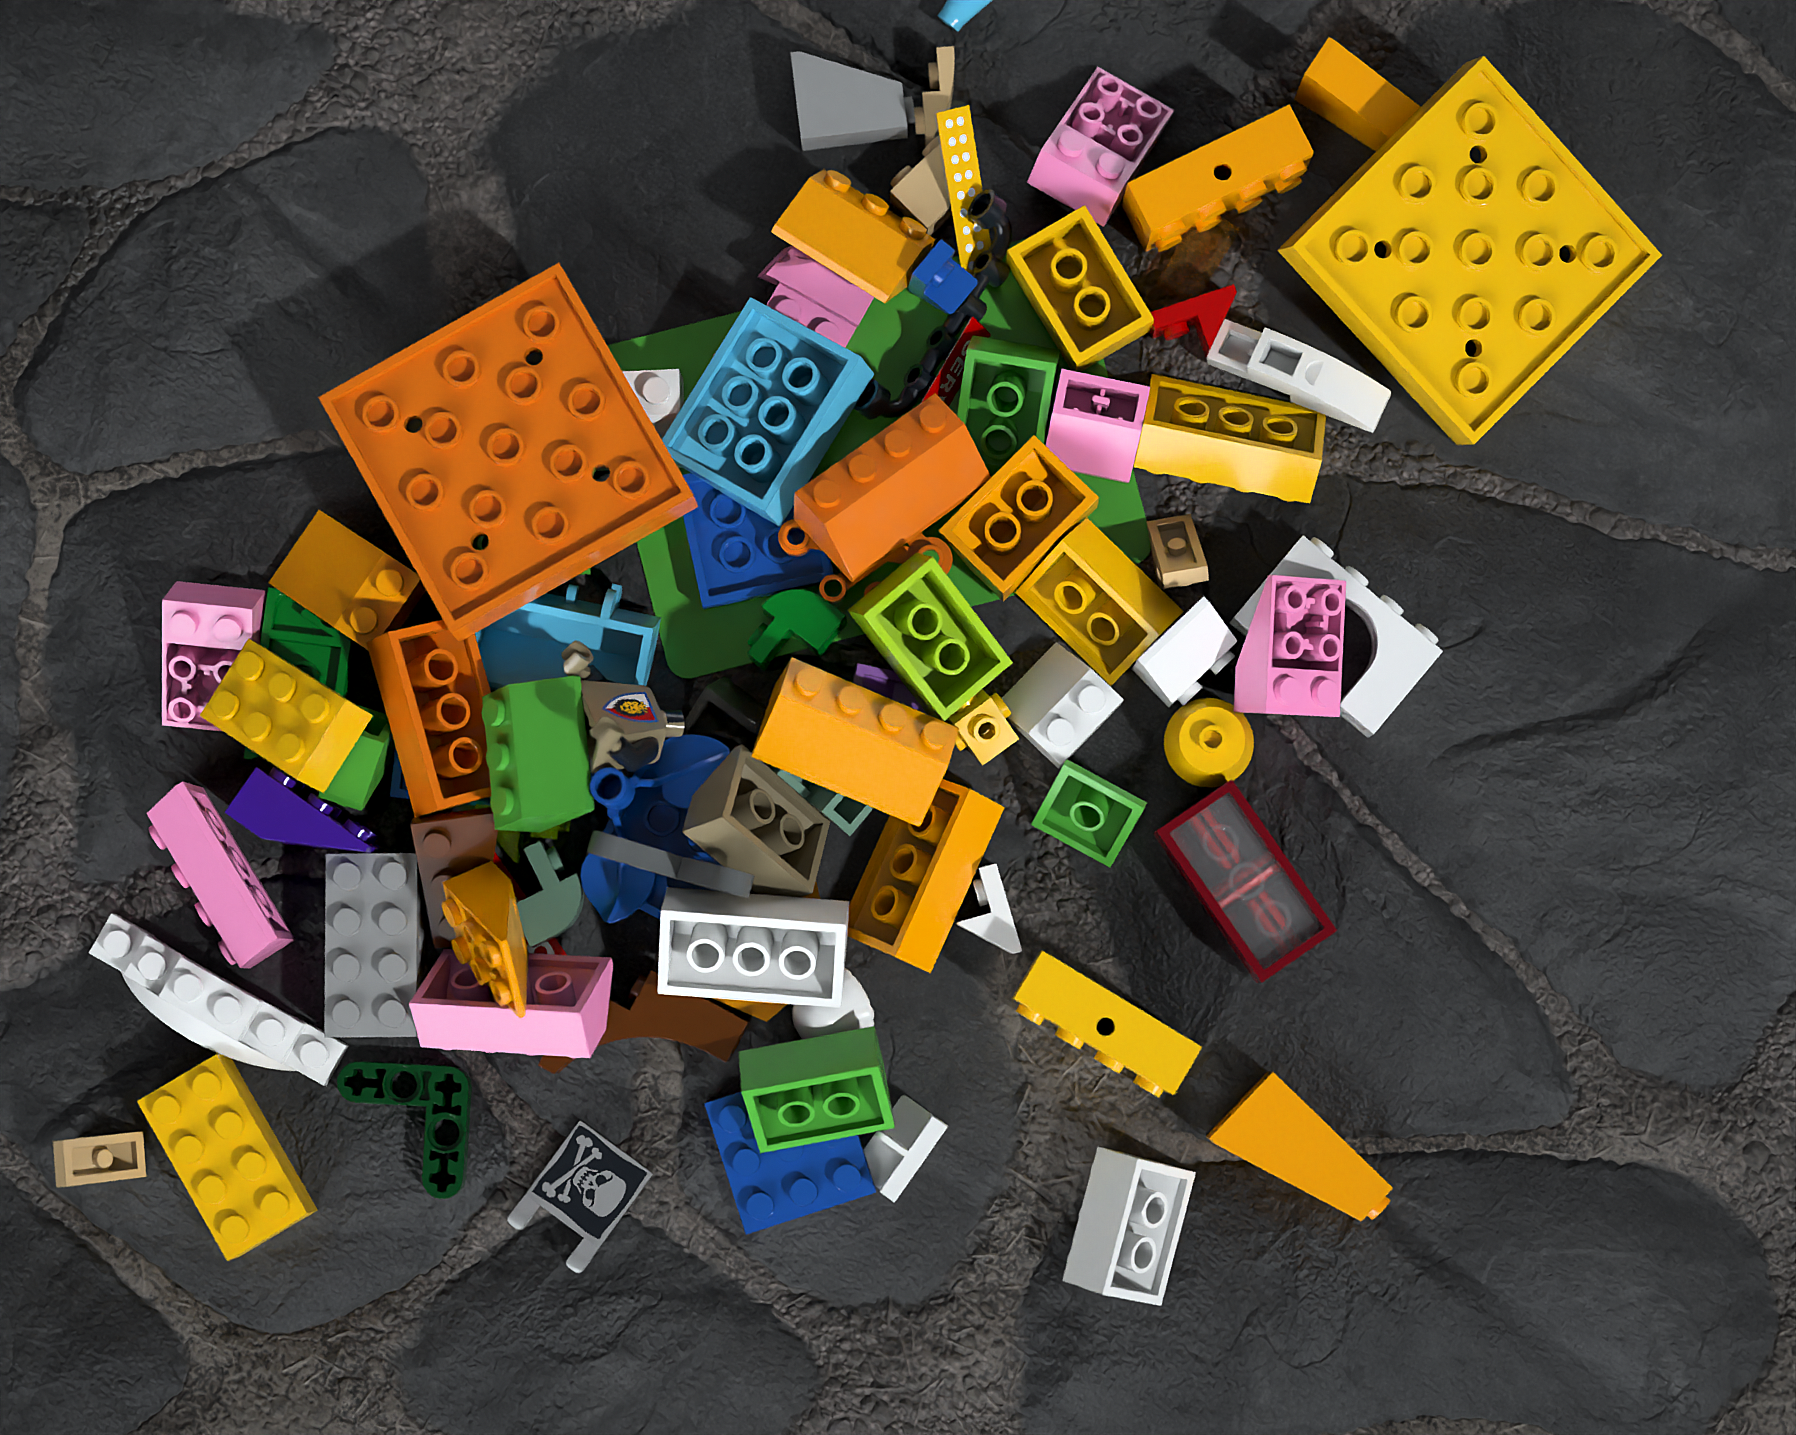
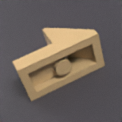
(1176, 552)
(99, 1159)

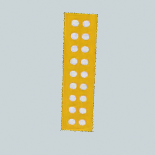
(962, 181)

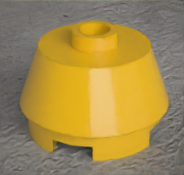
(1208, 742)

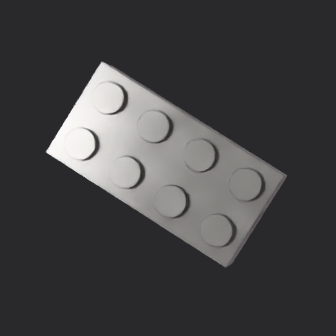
(373, 944)

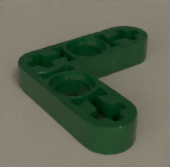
(425, 1095)

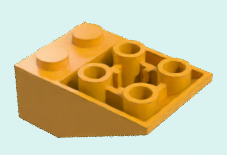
(489, 932)

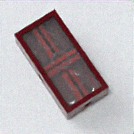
(1244, 882)

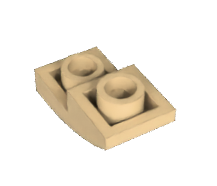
(941, 78)

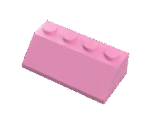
(218, 875)
(563, 1008)

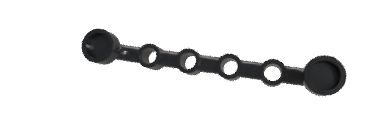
(988, 268)

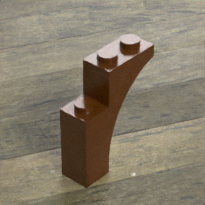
(670, 1017)

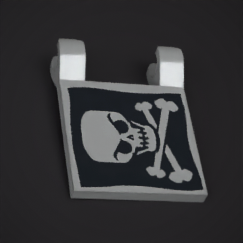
(586, 1188)

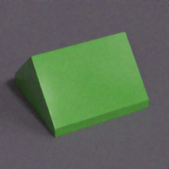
(1088, 813)

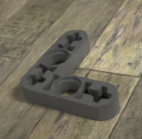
(670, 864)

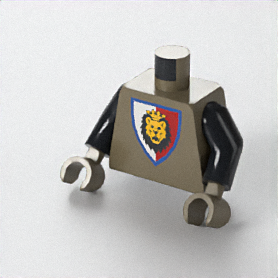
(620, 719)

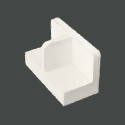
(900, 1151)

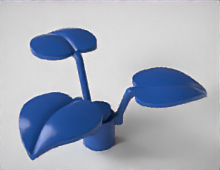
(682, 768)

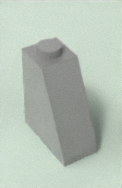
(847, 104)

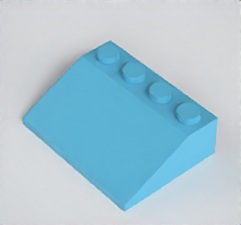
(766, 410)

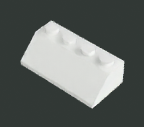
(753, 947)

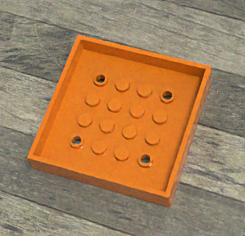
(508, 452)

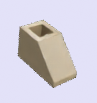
(923, 190)

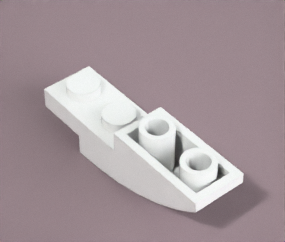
(1300, 371)

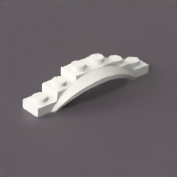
(212, 1008)

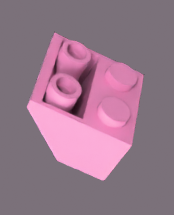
(1097, 424)

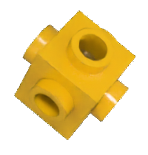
(983, 726)

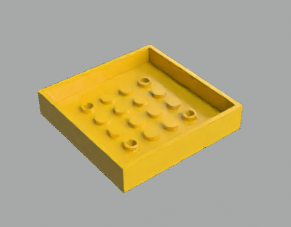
(1470, 252)

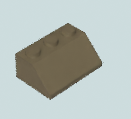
(758, 826)

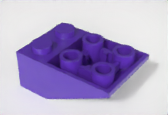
(279, 812)

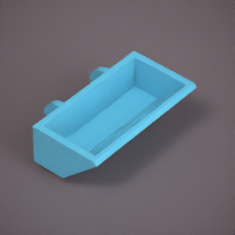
(531, 639)

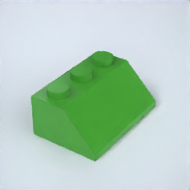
(537, 754)
(816, 1089)

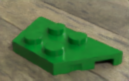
(305, 643)

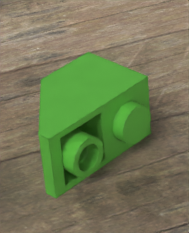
(363, 765)

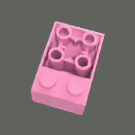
(1099, 145)
(200, 641)
(1293, 649)

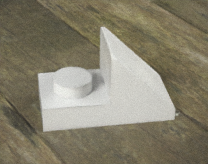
(997, 925)

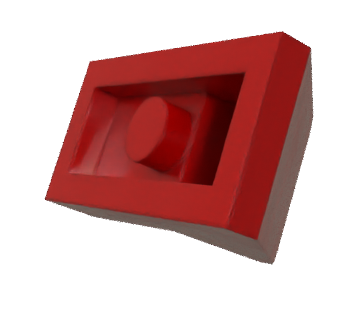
(1203, 312)

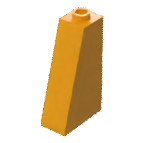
(1353, 96)
(1293, 1143)

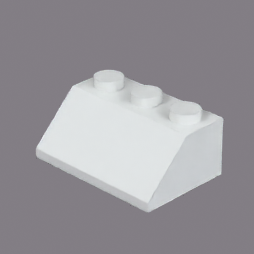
(1128, 1227)

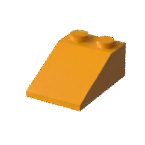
(348, 581)

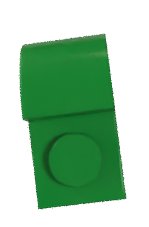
(799, 616)

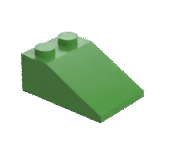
(1006, 396)

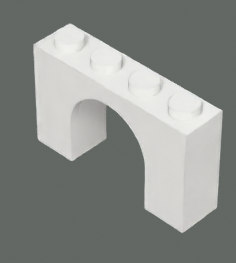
(1398, 649)

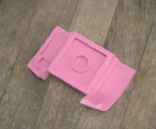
(815, 295)

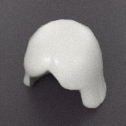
(821, 1021)

